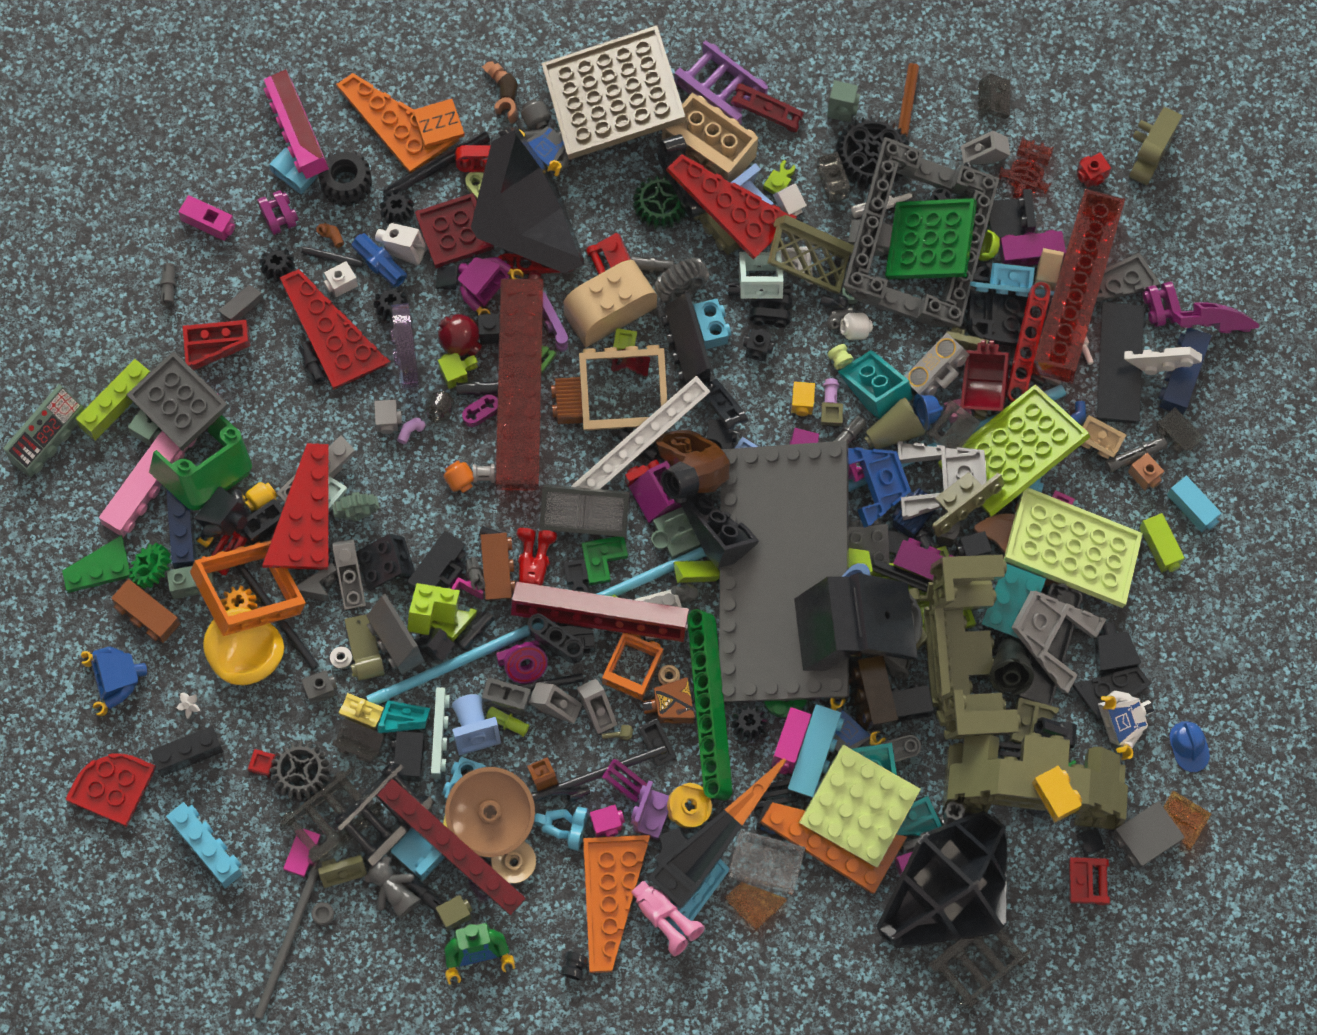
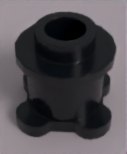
(926, 539)

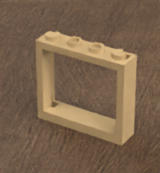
(611, 353)

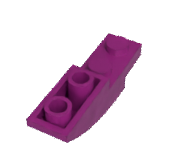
(1216, 315)

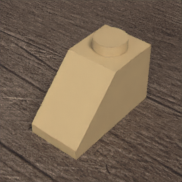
(1049, 268)

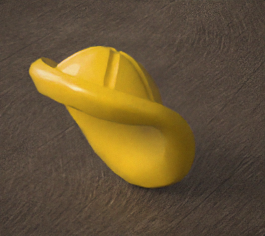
(245, 655)

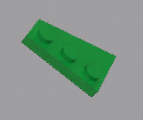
(99, 567)

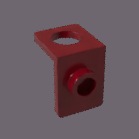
(637, 364)

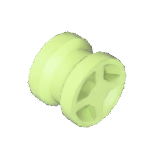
(840, 356)

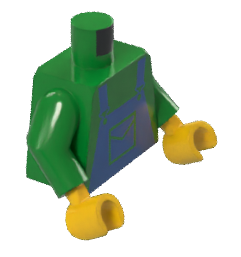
(475, 945)

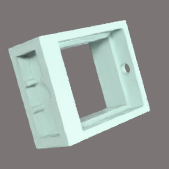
(751, 285)

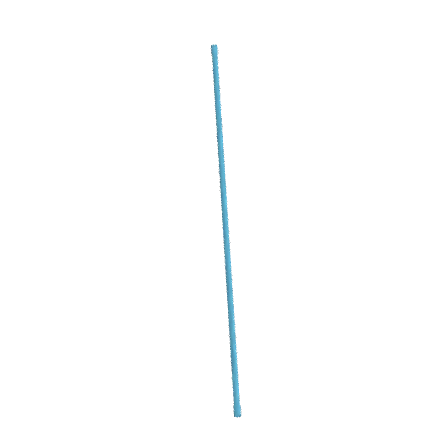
(386, 693)

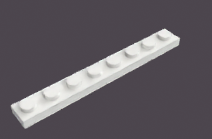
(644, 435)

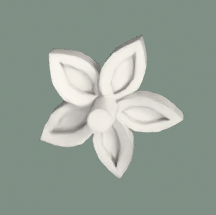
(188, 704)

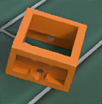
(622, 684)

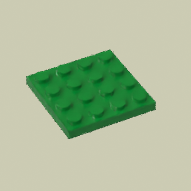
(931, 239)

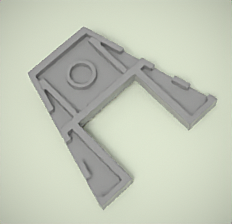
(954, 466)
(1039, 624)

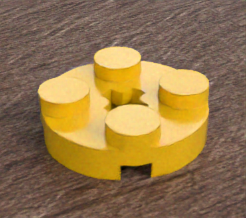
(678, 812)

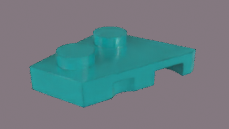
(402, 717)

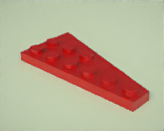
(734, 208)
(335, 339)
(303, 524)

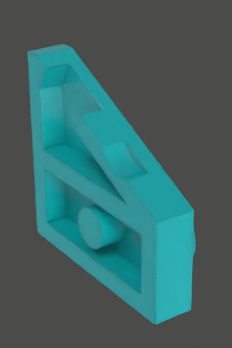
(920, 818)

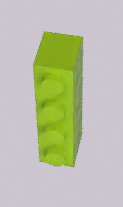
(111, 401)

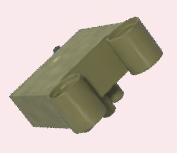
(1154, 144)

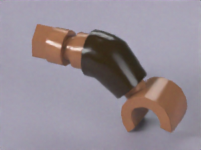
(508, 89)

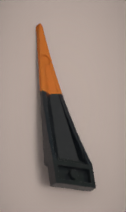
(691, 864)

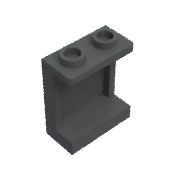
(1147, 835)

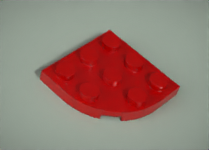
(112, 786)

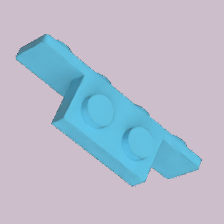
(1010, 278)

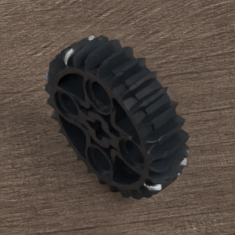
(865, 150)

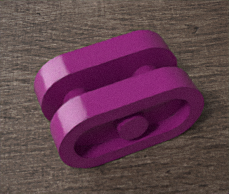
(287, 217)
(1153, 298)

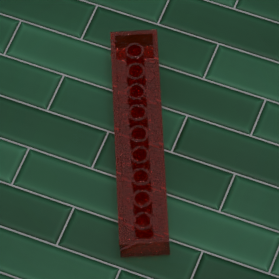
(1078, 286)
(519, 384)

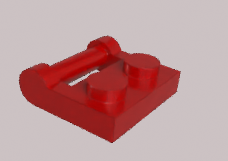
(613, 249)
(1082, 880)

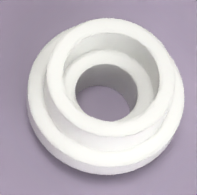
(341, 663)

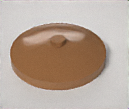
(490, 811)

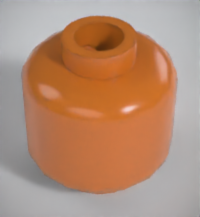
(459, 476)

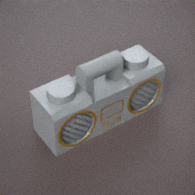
(937, 366)

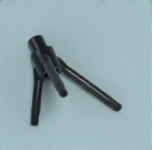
(572, 795)

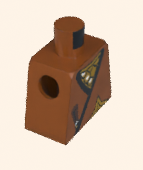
(671, 703)

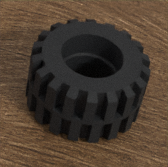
(346, 192)

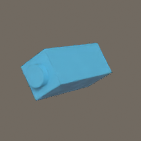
(1194, 504)

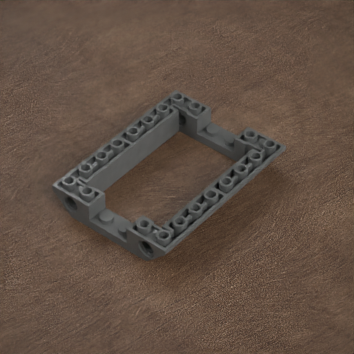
(964, 181)

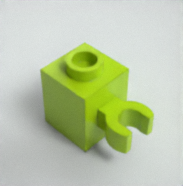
(454, 369)

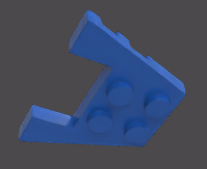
(884, 478)

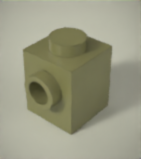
(454, 912)

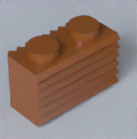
(568, 400)

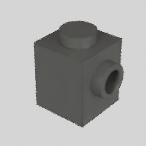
(319, 687)

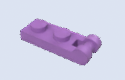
(554, 325)

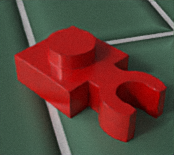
(635, 472)

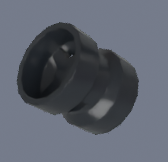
(574, 965)

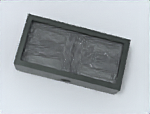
(584, 510)

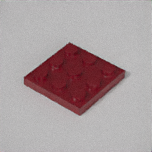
(449, 231)

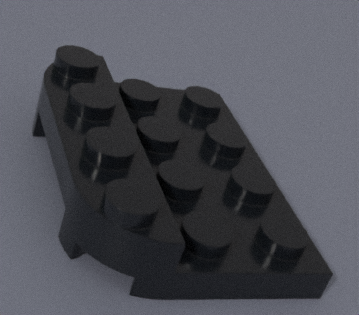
(995, 314)

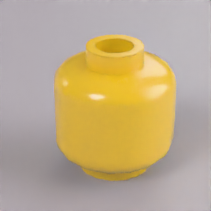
(259, 496)

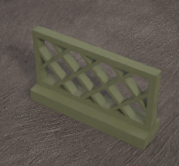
(817, 238)

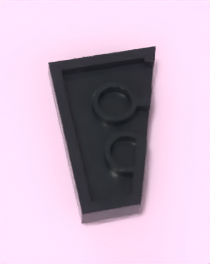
(1128, 681)

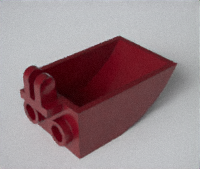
(985, 378)

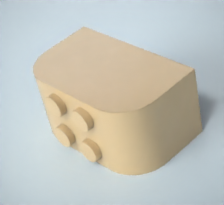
(609, 302)

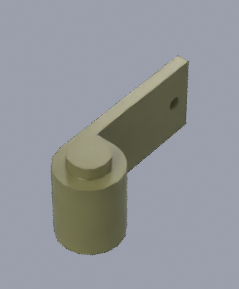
(363, 648)

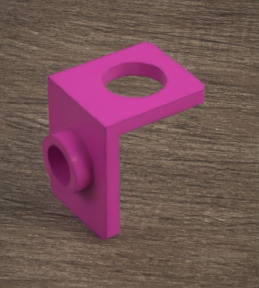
(460, 583)

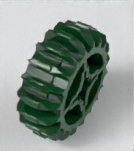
(644, 206)

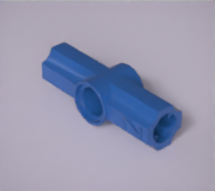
(379, 260)

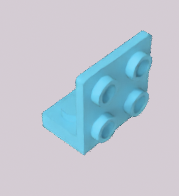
(417, 854)

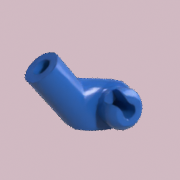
(1080, 412)

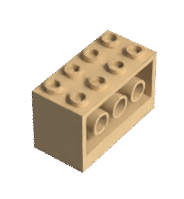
(714, 139)

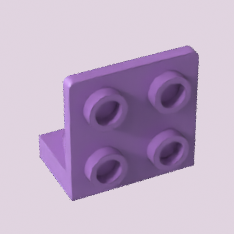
(651, 813)

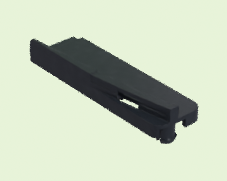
(1043, 687)

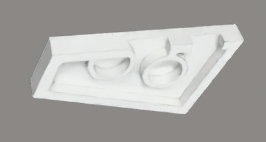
(1171, 358)

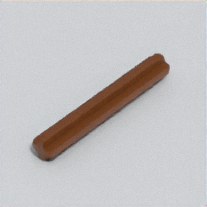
(908, 98)

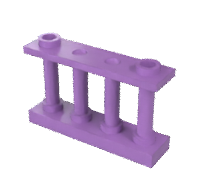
(686, 80)

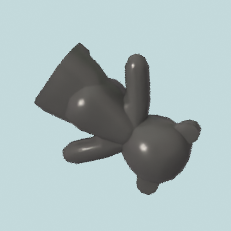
(392, 888)

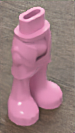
(657, 907)

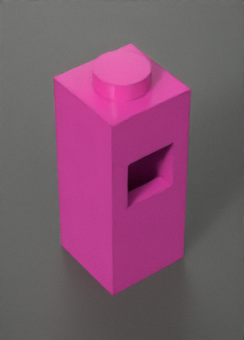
(206, 218)

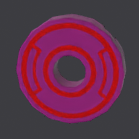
(527, 673)

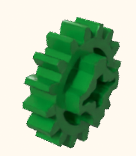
(150, 565)

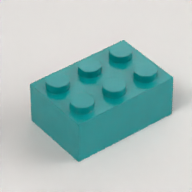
(1010, 597)

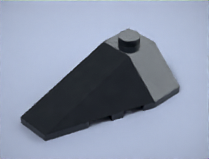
(718, 534)

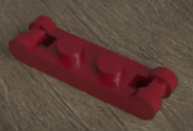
(767, 107)

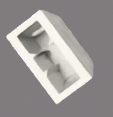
(403, 242)

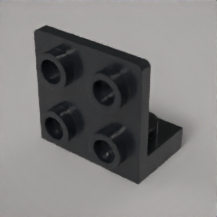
(1013, 215)
(385, 561)

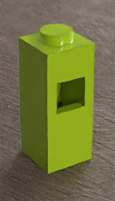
(1162, 543)

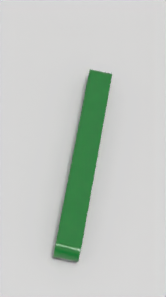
(709, 705)

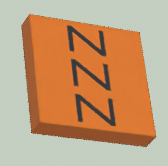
(438, 123)

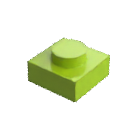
(624, 338)

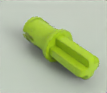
(508, 721)

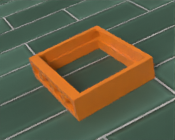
(236, 623)

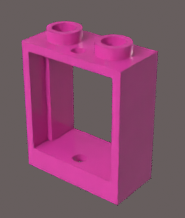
(791, 739)

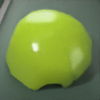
(990, 246)

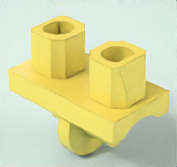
(361, 711)

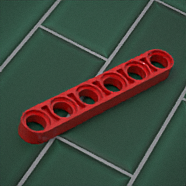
(1024, 341)

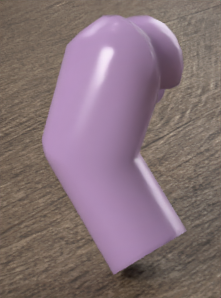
(408, 427)

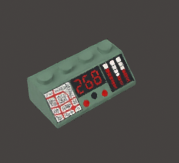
(44, 432)

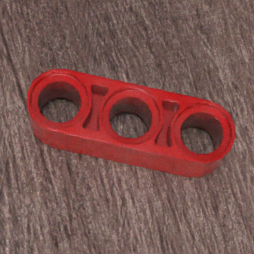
(475, 157)

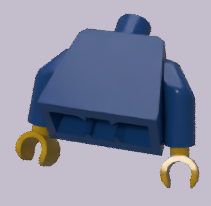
(114, 675)

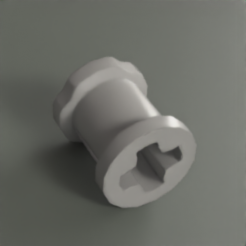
(484, 473)

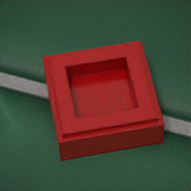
(261, 763)

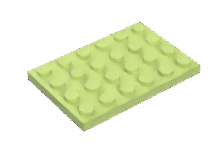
(1073, 547)

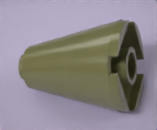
(894, 426)

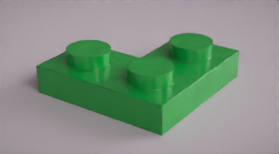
(600, 552)

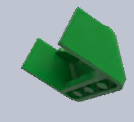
(196, 484)

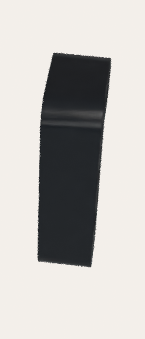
(668, 152)

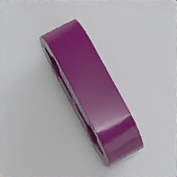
(477, 407)

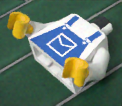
(1124, 720)

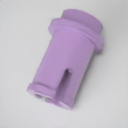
(831, 386)

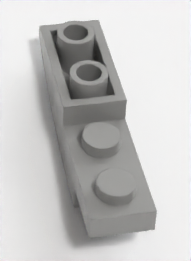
(338, 454)

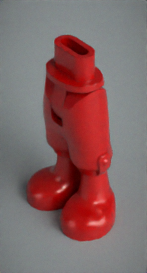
(534, 569)

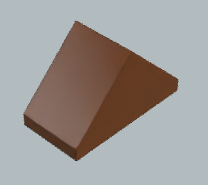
(542, 774)

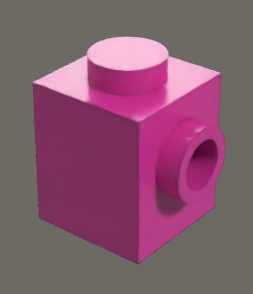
(607, 821)

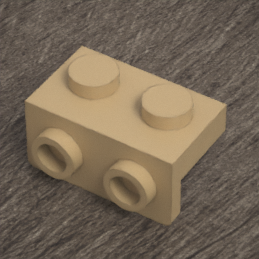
(1103, 437)

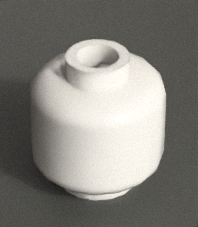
(856, 326)

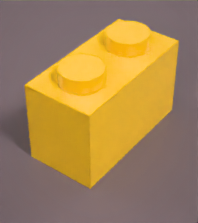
(1057, 793)

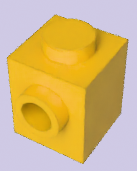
(803, 398)

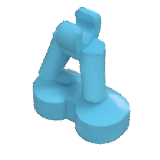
(578, 821)

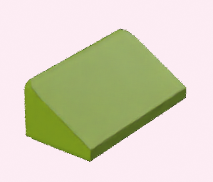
(696, 571)

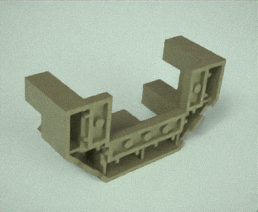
(958, 655)
(981, 779)

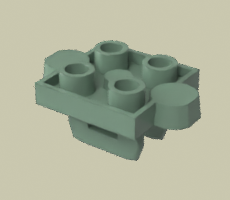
(674, 533)

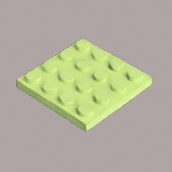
(859, 806)

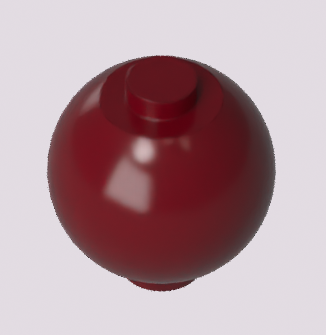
(459, 335)

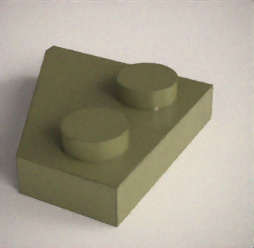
(1029, 713)

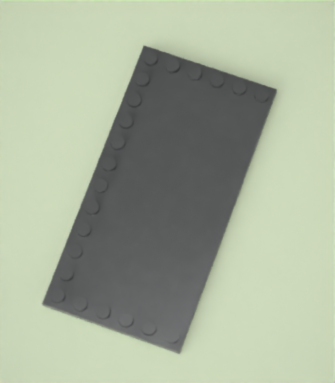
(800, 514)

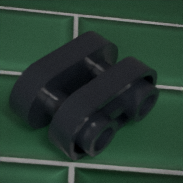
(771, 311)

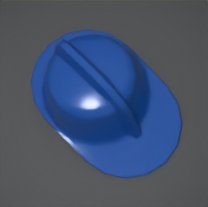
(927, 409)
(1189, 746)

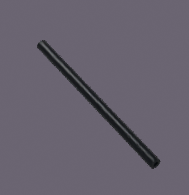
(282, 623)
(599, 773)

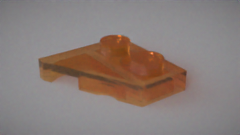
(1187, 817)
(754, 903)

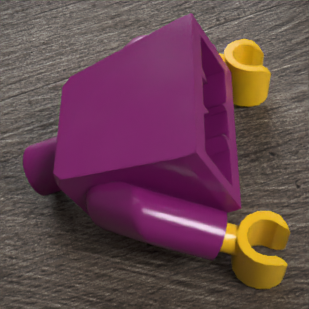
(482, 280)

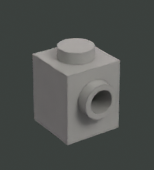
(387, 416)

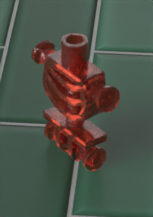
(1026, 172)

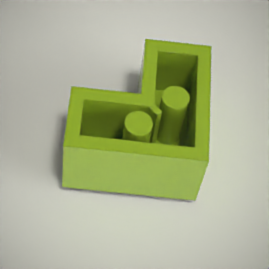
(430, 605)

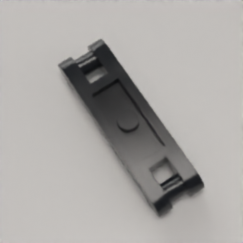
(724, 405)

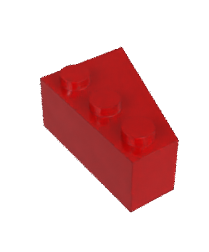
(214, 341)

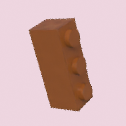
(497, 566)
(145, 611)

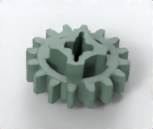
(355, 506)

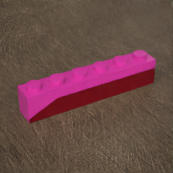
(296, 124)

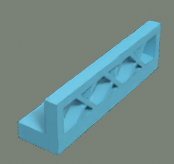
(696, 903)

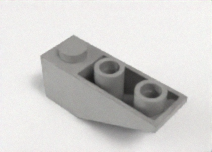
(349, 574)

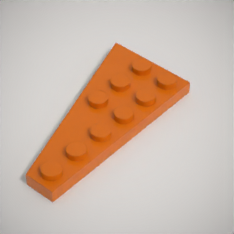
(785, 822)
(610, 877)

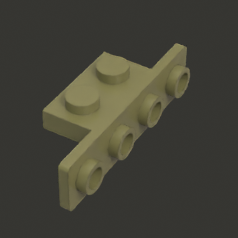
(963, 498)

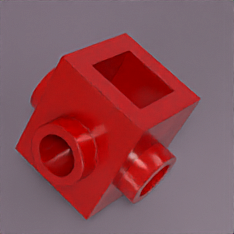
(1093, 170)

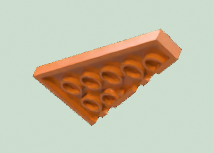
(391, 122)

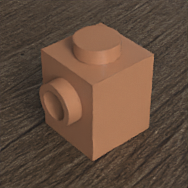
(1146, 472)

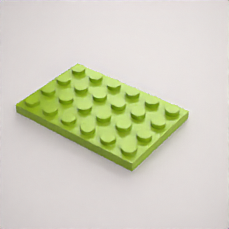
(1025, 444)

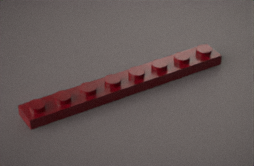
(451, 847)

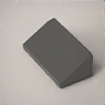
(241, 304)

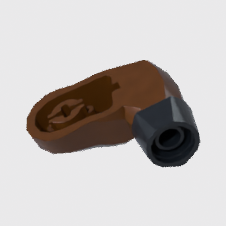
(695, 464)

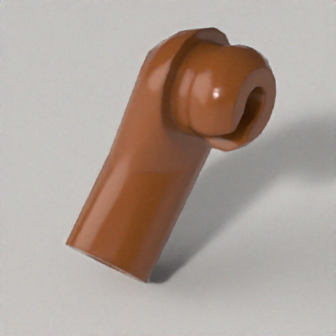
(331, 232)

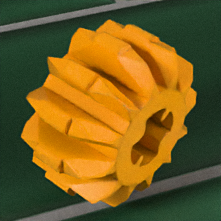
(233, 598)

